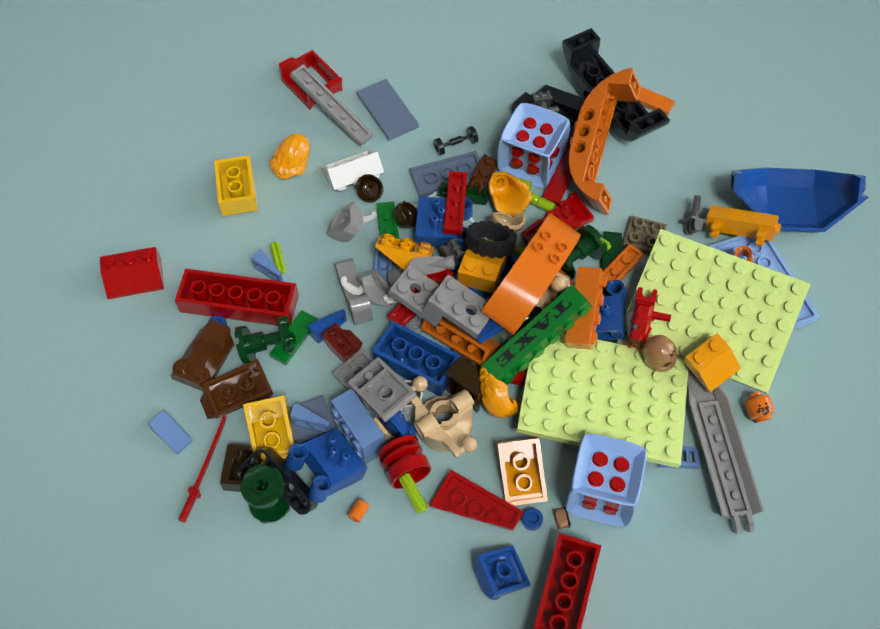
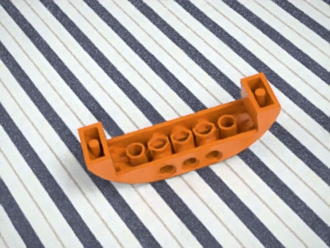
(592, 133)
(531, 273)

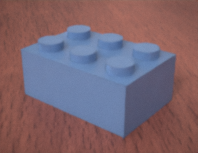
(357, 425)

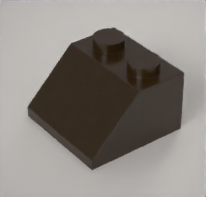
(464, 376)

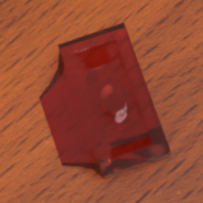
(341, 342)

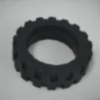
(491, 248)

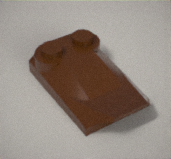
(204, 356)
(234, 389)

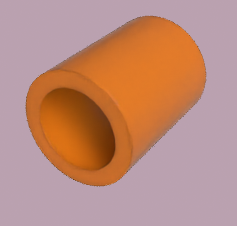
(358, 510)

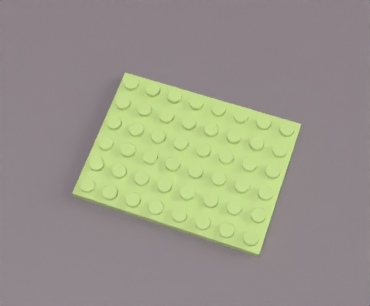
(725, 296)
(607, 395)

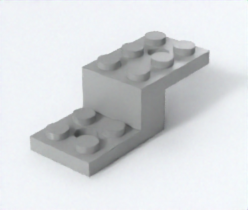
(439, 301)
(374, 384)

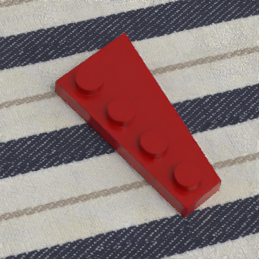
(570, 211)
(471, 501)

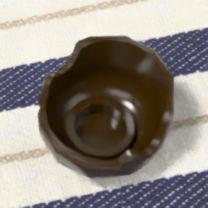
(369, 188)
(405, 215)

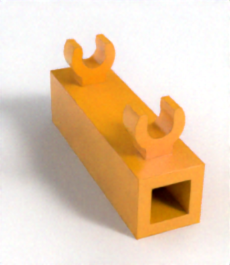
(742, 223)

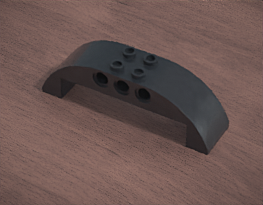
(589, 69)

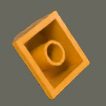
(712, 362)

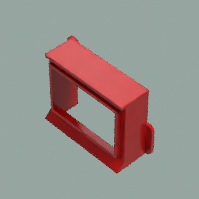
(309, 59)

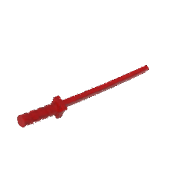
(194, 492)

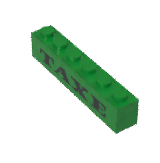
(538, 335)

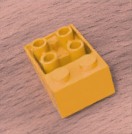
(403, 250)

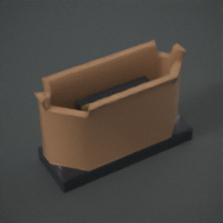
(562, 518)

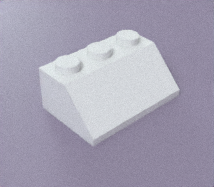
(349, 169)

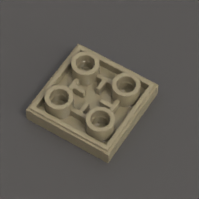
(642, 233)

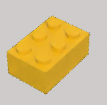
(235, 185)

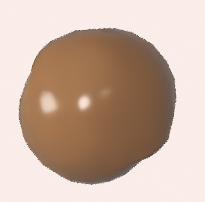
(659, 351)

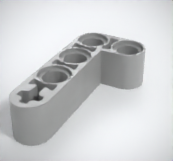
(358, 304)

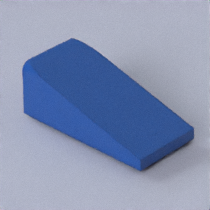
(319, 326)

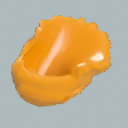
(290, 157)
(508, 193)
(495, 396)

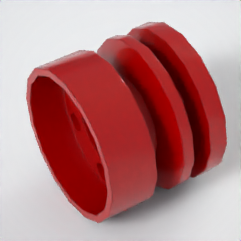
(404, 457)

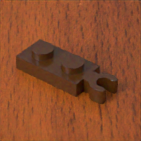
(483, 173)

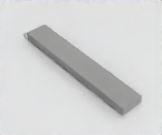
(331, 105)

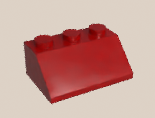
(132, 272)

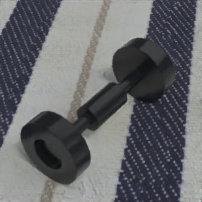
(471, 134)

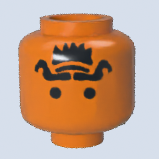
(759, 407)

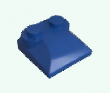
(399, 425)
(500, 572)

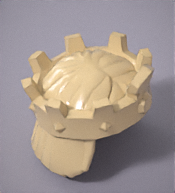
(515, 223)

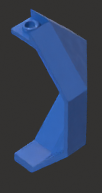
(800, 197)

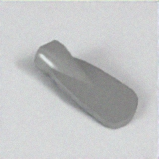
(433, 264)

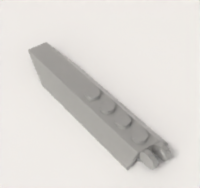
(724, 454)

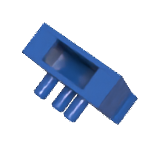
(431, 222)
(613, 312)
(331, 462)

